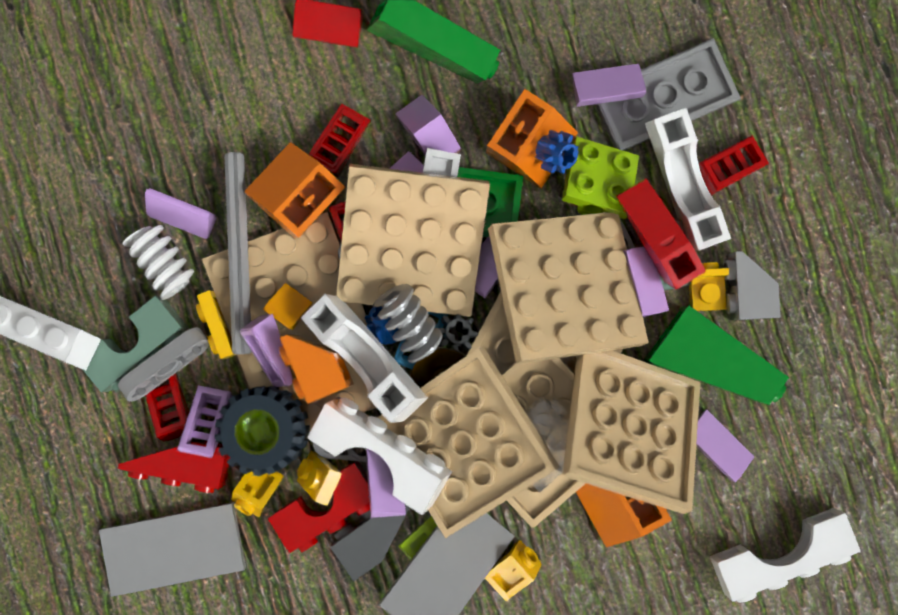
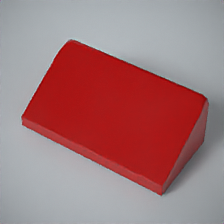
(327, 23)

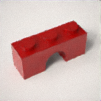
(299, 524)

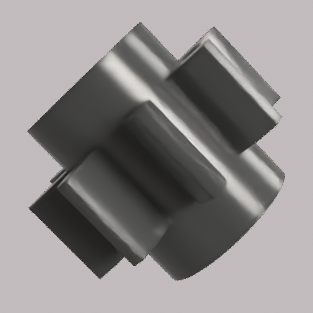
(462, 326)

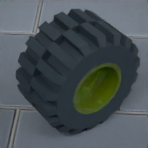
(262, 430)

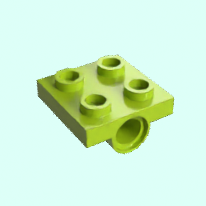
(599, 177)

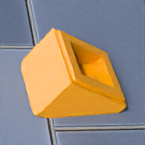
(288, 306)

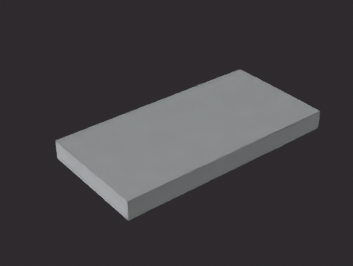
(687, 80)
(172, 549)
(447, 570)

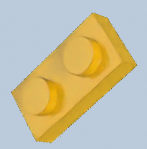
(210, 312)
(318, 477)

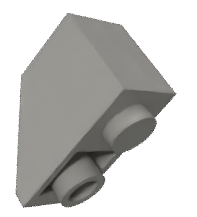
(751, 290)

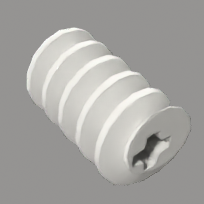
(158, 260)

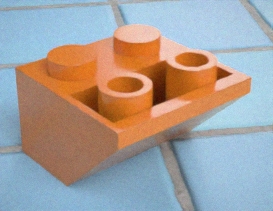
(519, 133)
(294, 190)
(316, 368)
(620, 516)

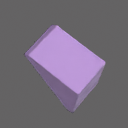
(427, 126)

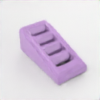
(263, 340)
(202, 397)

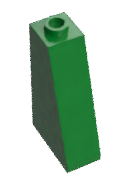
(434, 39)
(713, 357)

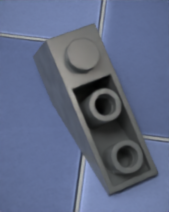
(365, 544)

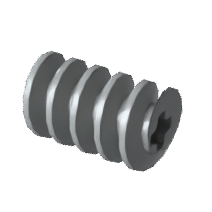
(410, 320)

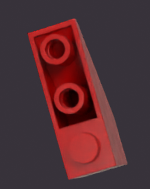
(660, 235)
(180, 467)

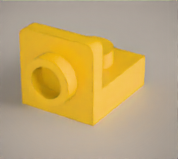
(708, 290)
(254, 492)
(514, 570)

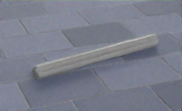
(237, 249)

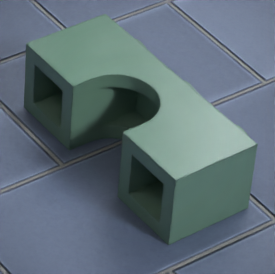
(157, 327)

